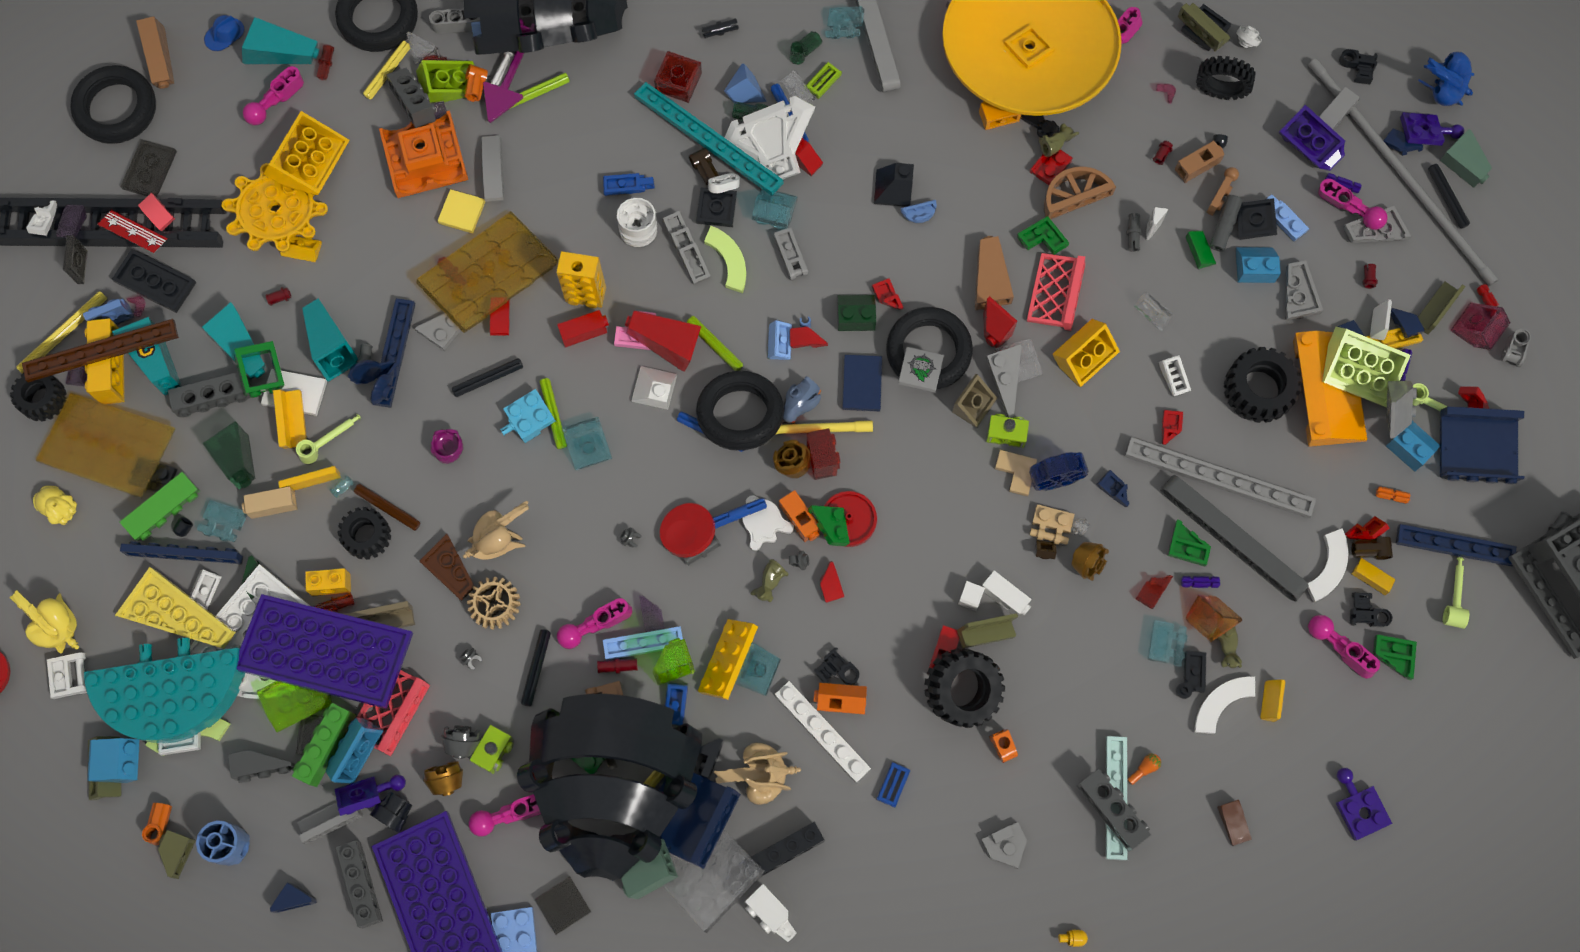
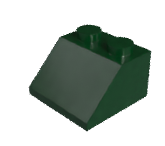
(856, 312)

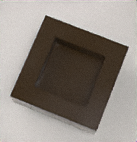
(1045, 550)

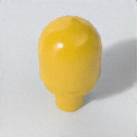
(1074, 938)

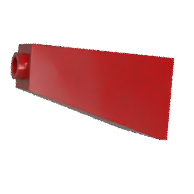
(665, 337)

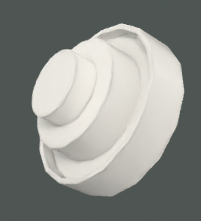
(1248, 36)

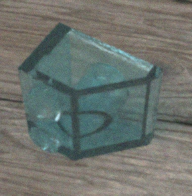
(774, 209)
(586, 443)
(758, 670)

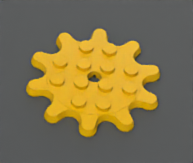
(263, 224)

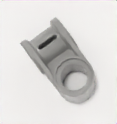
(1515, 350)

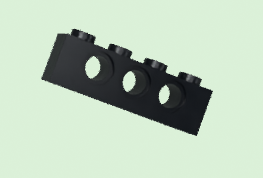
(788, 848)

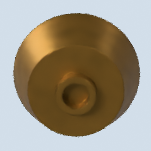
(792, 459)
(1089, 559)
(444, 778)

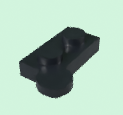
(1193, 674)

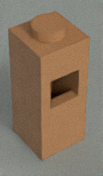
(1199, 161)

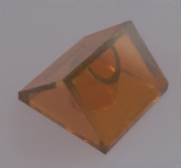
(1211, 616)

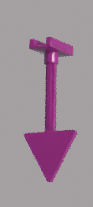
(499, 98)

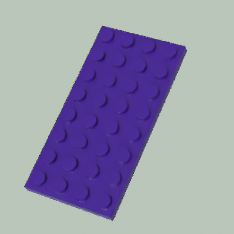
(323, 651)
(435, 889)

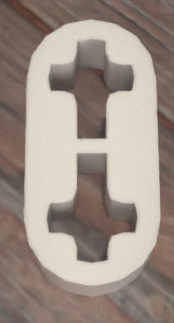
(723, 183)

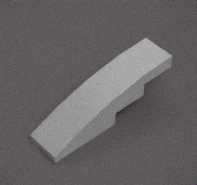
(492, 168)
(686, 247)

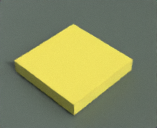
(461, 211)

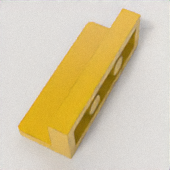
(289, 418)

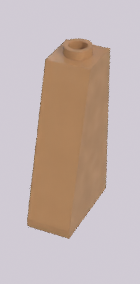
(156, 51)
(992, 274)

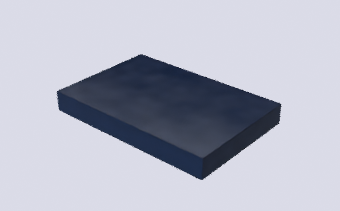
(862, 383)

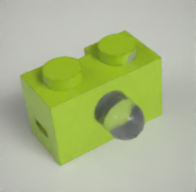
(1007, 430)
(491, 749)

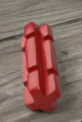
(1488, 298)

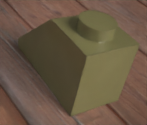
(174, 852)

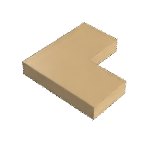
(1019, 467)

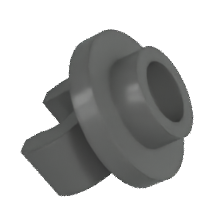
(627, 537)
(801, 560)
(467, 657)

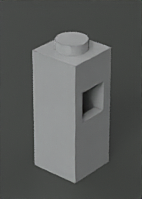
(1339, 108)

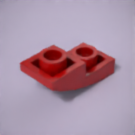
(500, 321)

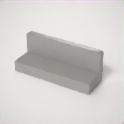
(324, 822)

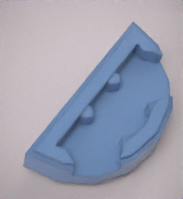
(920, 212)

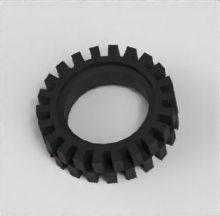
(1225, 67)

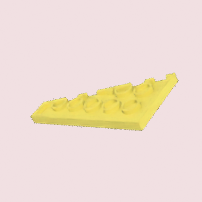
(168, 608)

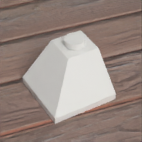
(654, 387)

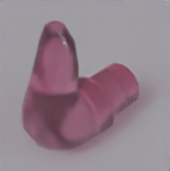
(1170, 89)
(140, 305)

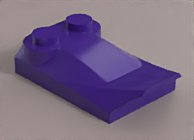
(1314, 139)

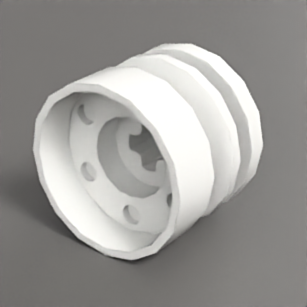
(637, 222)

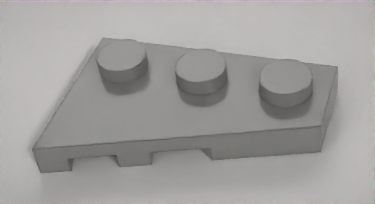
(1393, 229)
(1301, 292)

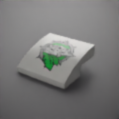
(921, 369)

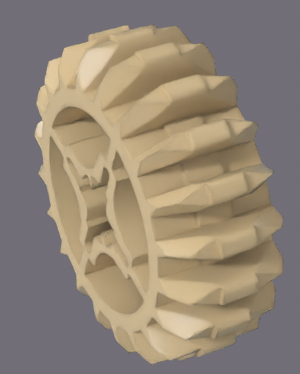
(496, 595)

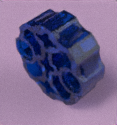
(1058, 471)

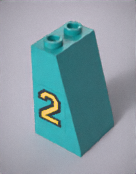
(154, 360)

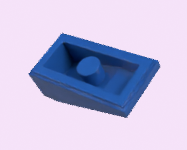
(676, 700)

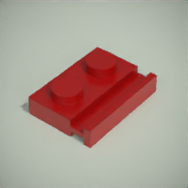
(1049, 167)

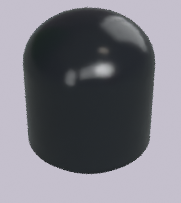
(182, 527)

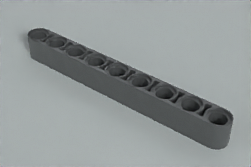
(1234, 538)

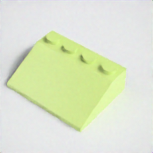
(1362, 365)

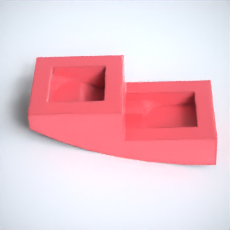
(156, 212)

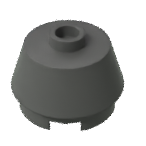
(460, 741)

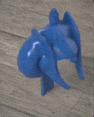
(1453, 80)

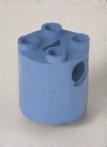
(222, 843)

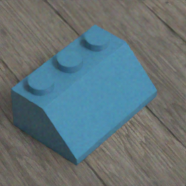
(353, 751)

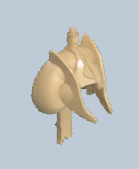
(491, 537)
(765, 773)

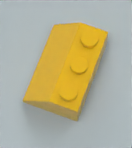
(1086, 352)

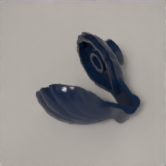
(368, 370)

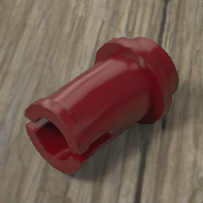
(1163, 151)
(1370, 276)
(278, 296)

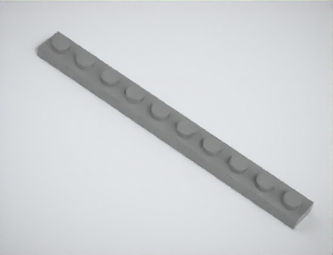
(1220, 477)

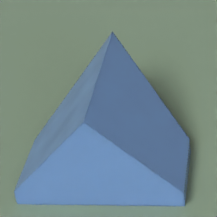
(744, 87)

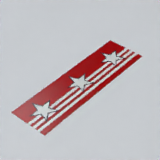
(132, 231)

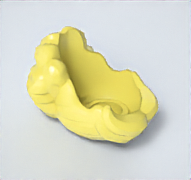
(54, 504)

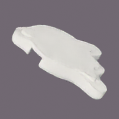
(765, 524)

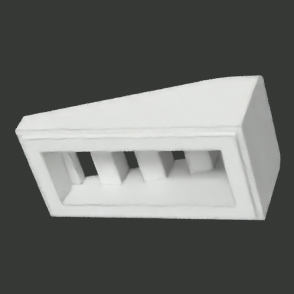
(1181, 373)

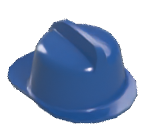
(223, 33)

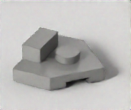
(1006, 845)

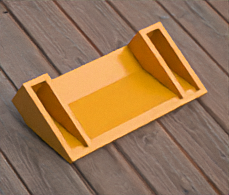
(1331, 412)

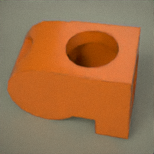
(1004, 745)

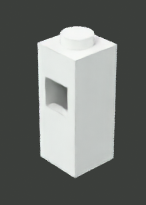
(1006, 594)

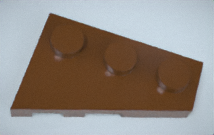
(448, 568)

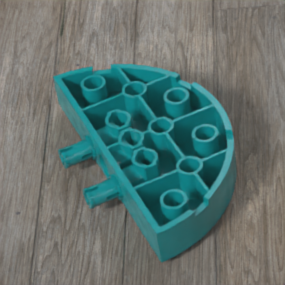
(167, 696)

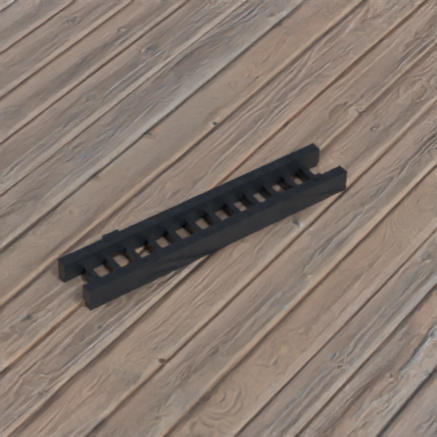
(103, 238)

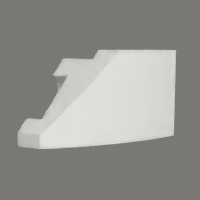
(42, 219)

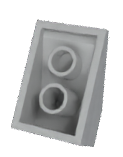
(1400, 406)

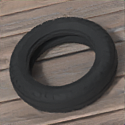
(376, 41)
(100, 79)
(932, 317)
(740, 439)

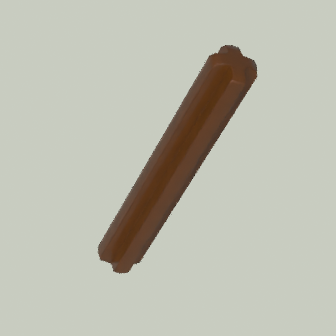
(387, 507)

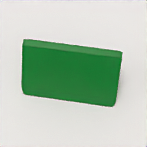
(1200, 249)

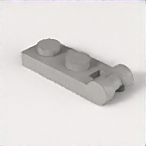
(790, 253)

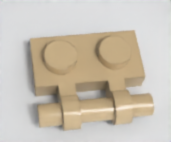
(1052, 519)

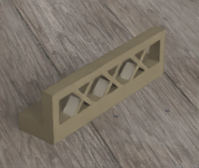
(394, 615)

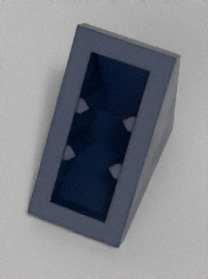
(291, 898)

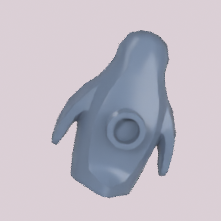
(801, 399)

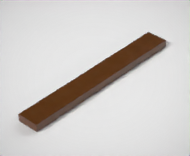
(100, 350)

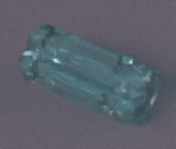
(341, 486)

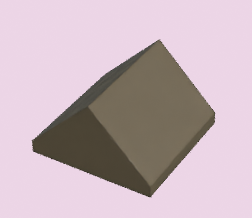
(974, 401)

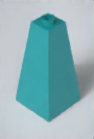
(277, 45)
(230, 333)
(326, 342)

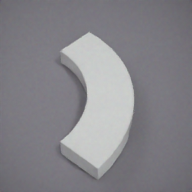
(1335, 566)
(1219, 699)

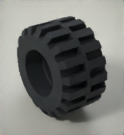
(44, 408)
(355, 521)

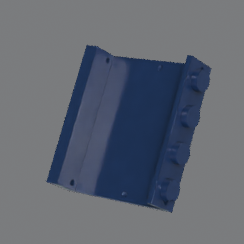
(1479, 444)
(697, 828)

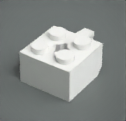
(770, 912)

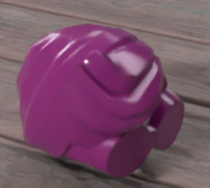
(446, 445)

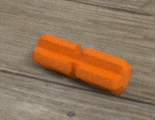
(1398, 496)

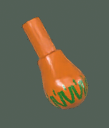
(1149, 764)

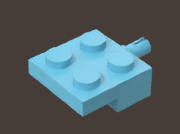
(528, 416)

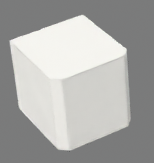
(971, 596)

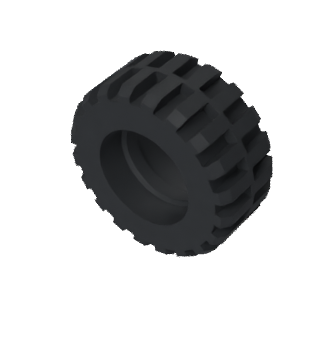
(1275, 366)
(987, 694)

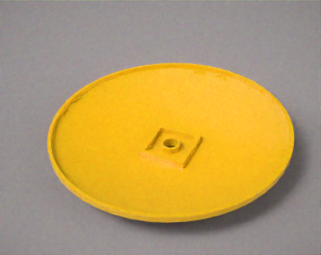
(1070, 61)

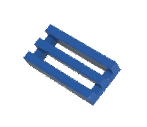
(887, 801)

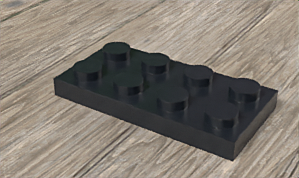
(154, 280)

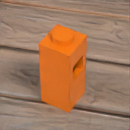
(799, 516)
(841, 698)

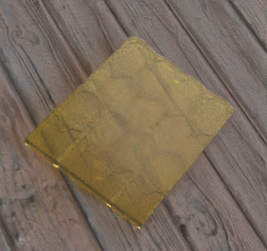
(487, 272)
(105, 445)

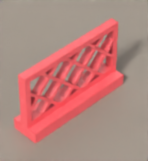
(1072, 289)
(404, 712)

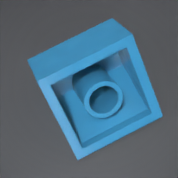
(1257, 265)
(1413, 446)
(113, 760)

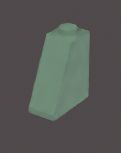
(1468, 160)
(649, 876)

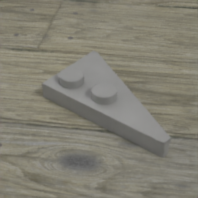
(439, 331)
(1005, 371)

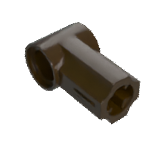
(702, 162)
(1379, 548)

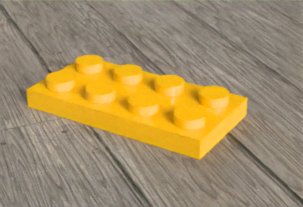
(727, 659)

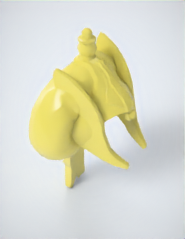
(51, 622)

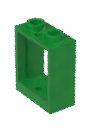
(253, 350)

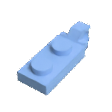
(1288, 220)

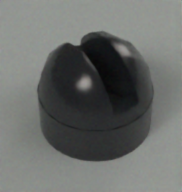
(1220, 140)

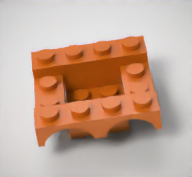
(424, 168)

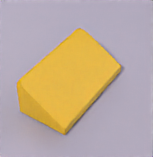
(303, 249)
(1373, 576)
(1272, 700)

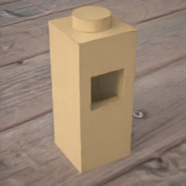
(269, 502)

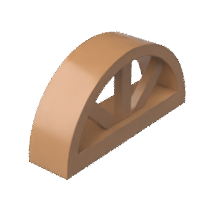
(1072, 202)

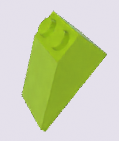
(443, 79)

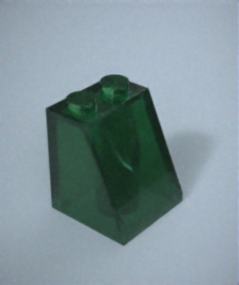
(233, 454)

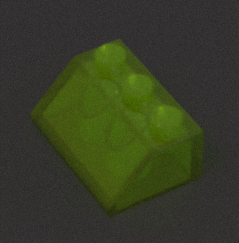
(673, 662)
(290, 704)

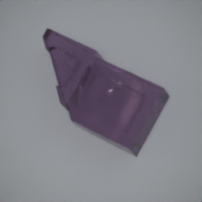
(651, 615)

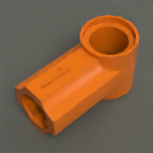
(475, 77)
(157, 821)

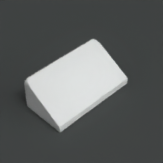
(1155, 221)
(1381, 320)
(205, 588)

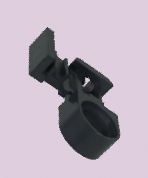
(1364, 63)
(1364, 614)
(833, 665)

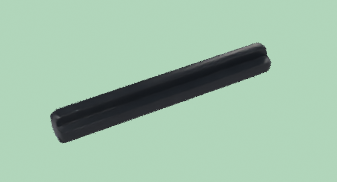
(1449, 196)
(487, 377)
(535, 668)

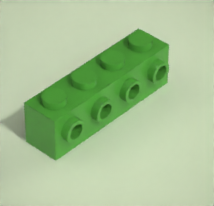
(160, 506)
(323, 745)

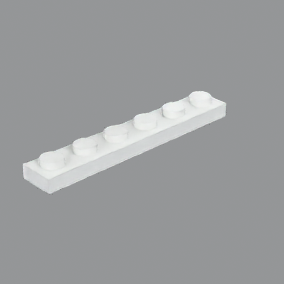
(822, 732)

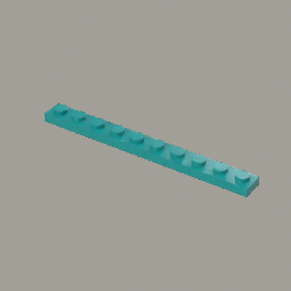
(709, 138)

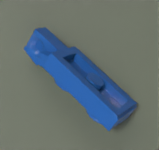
(626, 184)

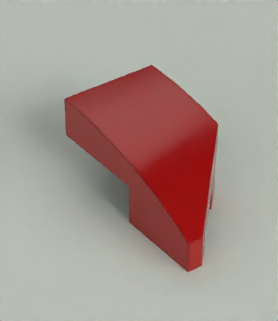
(886, 294)
(805, 337)
(1474, 397)
(831, 584)

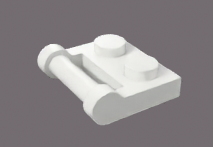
(61, 678)

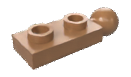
(1231, 174)

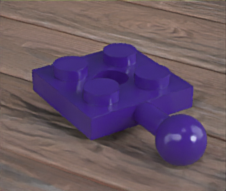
(1427, 129)
(364, 793)
(1351, 806)

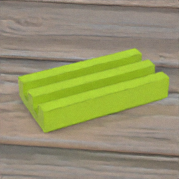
(838, 73)

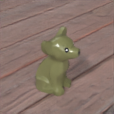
(1053, 144)
(771, 576)
(1229, 644)

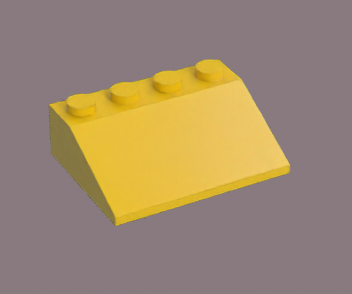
(306, 155)

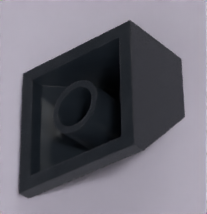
(894, 185)

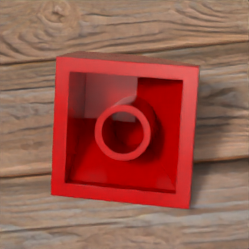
(997, 324)

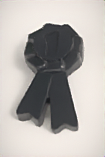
(1043, 126)

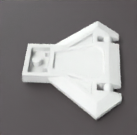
(773, 135)

